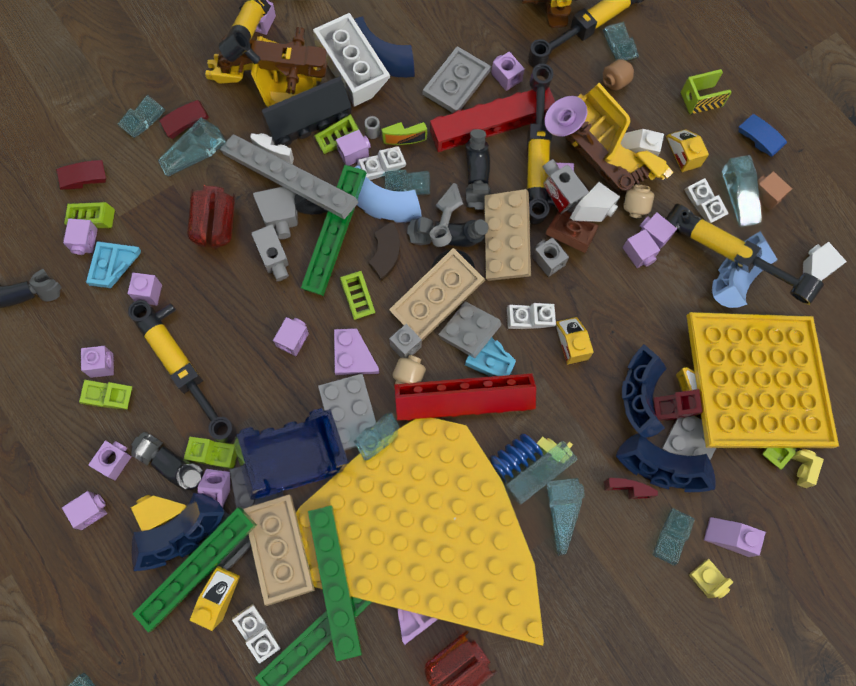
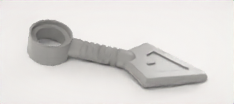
(449, 202)

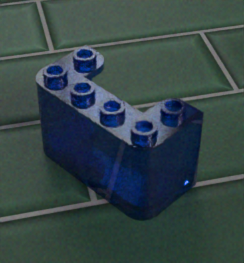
(290, 455)

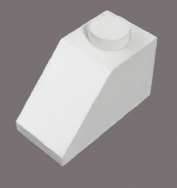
(643, 141)
(596, 205)
(823, 261)

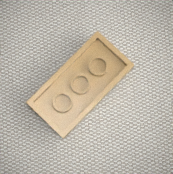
(508, 235)
(437, 294)
(279, 551)

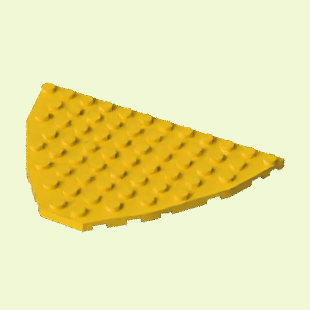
(408, 548)

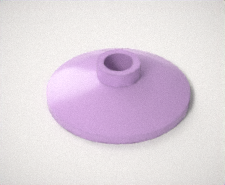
(566, 116)

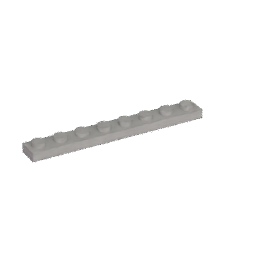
(289, 176)

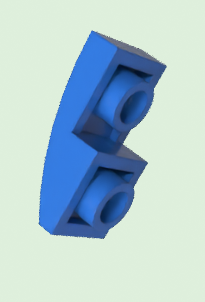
(764, 135)

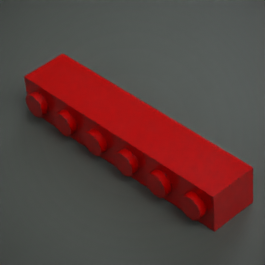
(492, 118)
(465, 396)

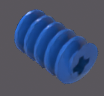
(514, 456)

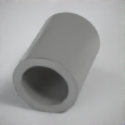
(372, 127)

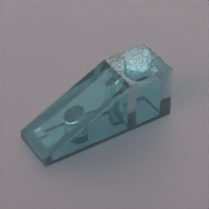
(194, 146)
(743, 189)
(541, 472)
(565, 504)

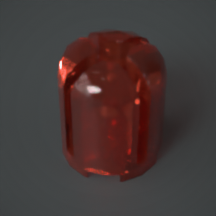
(200, 204)
(452, 658)

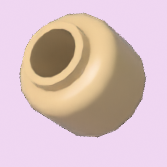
(638, 200)
(409, 370)

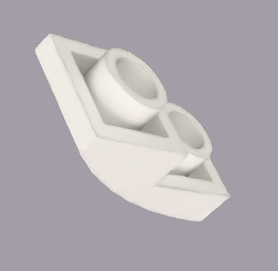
(266, 143)
(385, 161)
(705, 202)
(529, 317)
(256, 633)

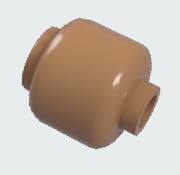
(618, 74)

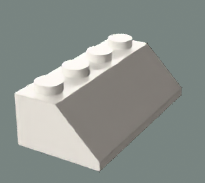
(351, 58)

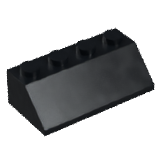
(307, 112)

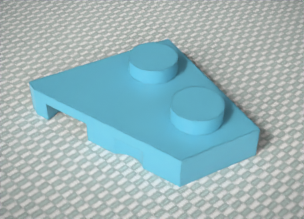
(110, 263)
(492, 360)

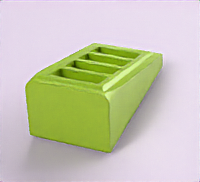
(335, 128)
(103, 216)
(357, 276)

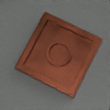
(573, 233)

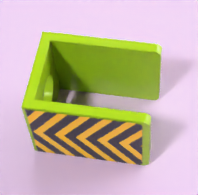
(706, 102)

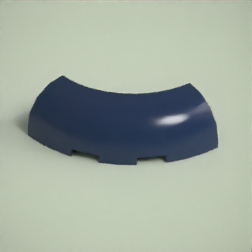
(395, 58)
(638, 391)
(667, 468)
(177, 536)

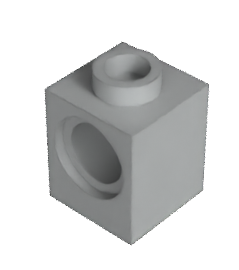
(550, 265)
(405, 342)

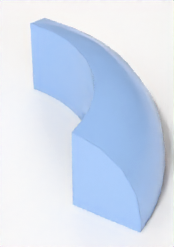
(388, 204)
(733, 282)

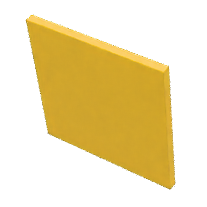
(761, 381)

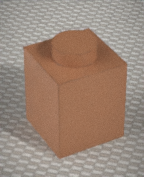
(772, 190)

